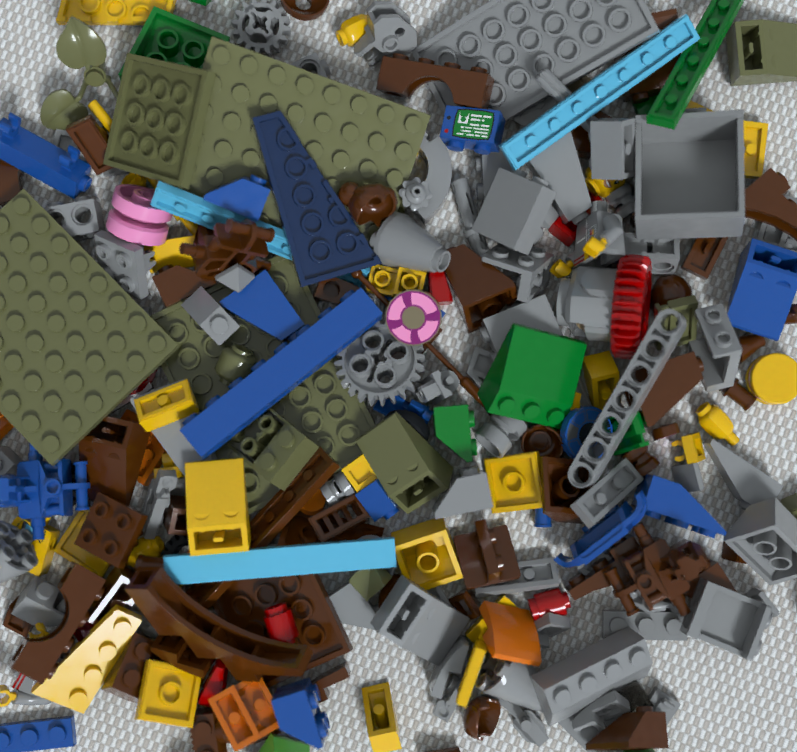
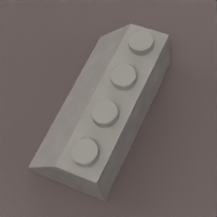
(591, 674)

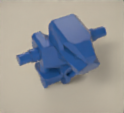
(44, 490)

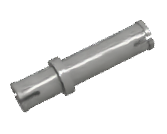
(469, 214)

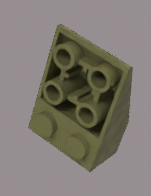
(762, 52)
(273, 448)
(405, 463)

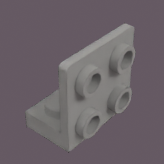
(532, 268)

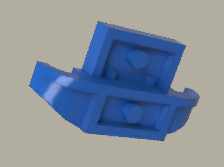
(604, 533)

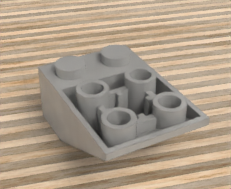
(419, 621)

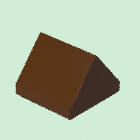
(466, 603)

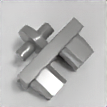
(436, 387)

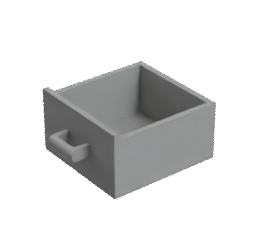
(690, 176)

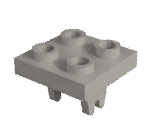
(124, 262)

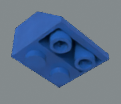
(299, 712)

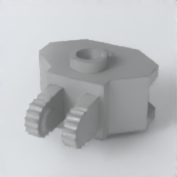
(386, 33)

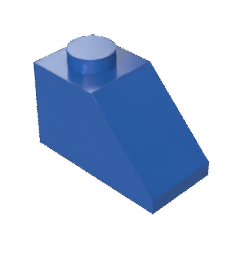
(242, 196)

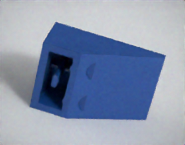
(763, 289)
(677, 505)

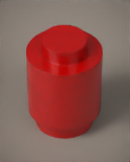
(549, 601)
(281, 623)

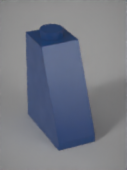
(265, 308)

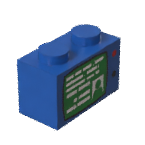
(472, 129)

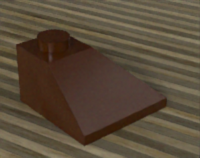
(558, 491)
(633, 732)

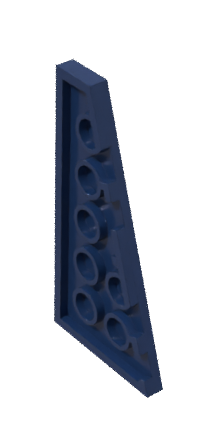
(314, 220)

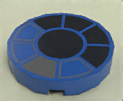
(577, 427)

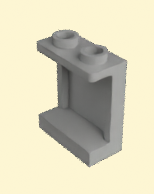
(718, 349)
(727, 619)

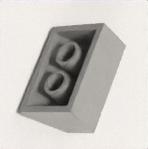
(466, 493)
(766, 540)

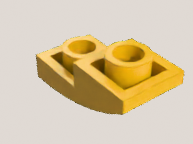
(393, 281)

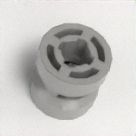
(622, 200)
(331, 490)

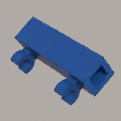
(43, 159)

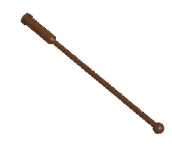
(465, 381)

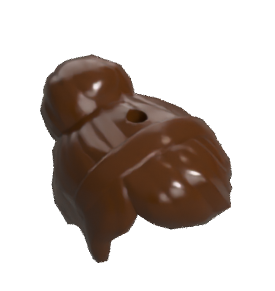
(368, 202)

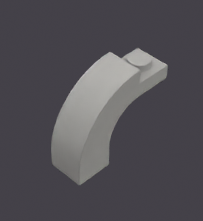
(439, 175)

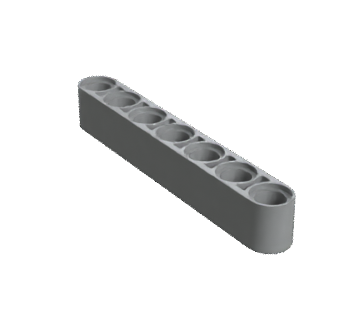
(639, 391)

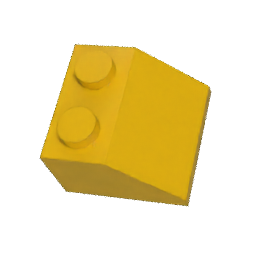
(427, 554)

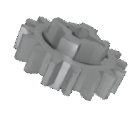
(267, 16)

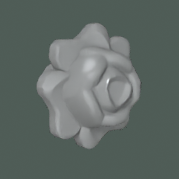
(415, 194)

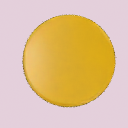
(772, 378)

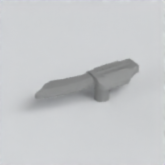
(526, 723)

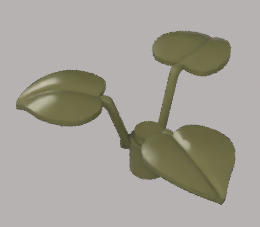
(76, 48)

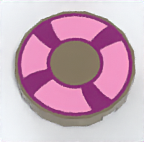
(413, 317)

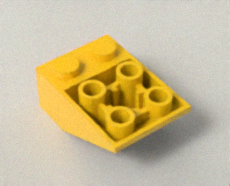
(217, 507)

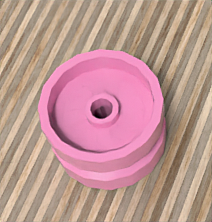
(135, 218)

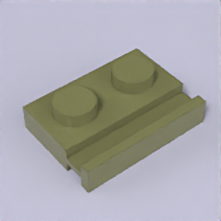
(687, 308)

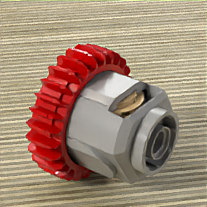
(608, 304)

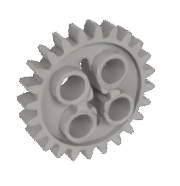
(402, 370)

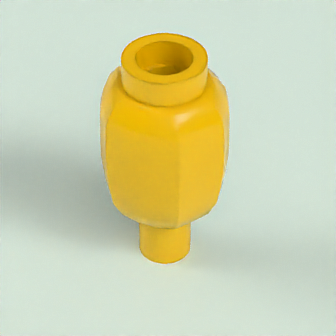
(351, 30)
(716, 422)
(146, 547)

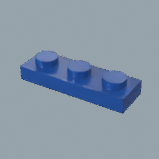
(38, 734)

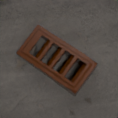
(359, 510)

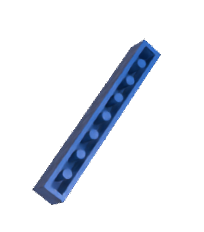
(281, 373)

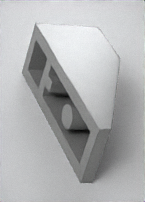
(743, 479)

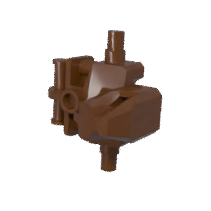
(228, 245)
(658, 572)

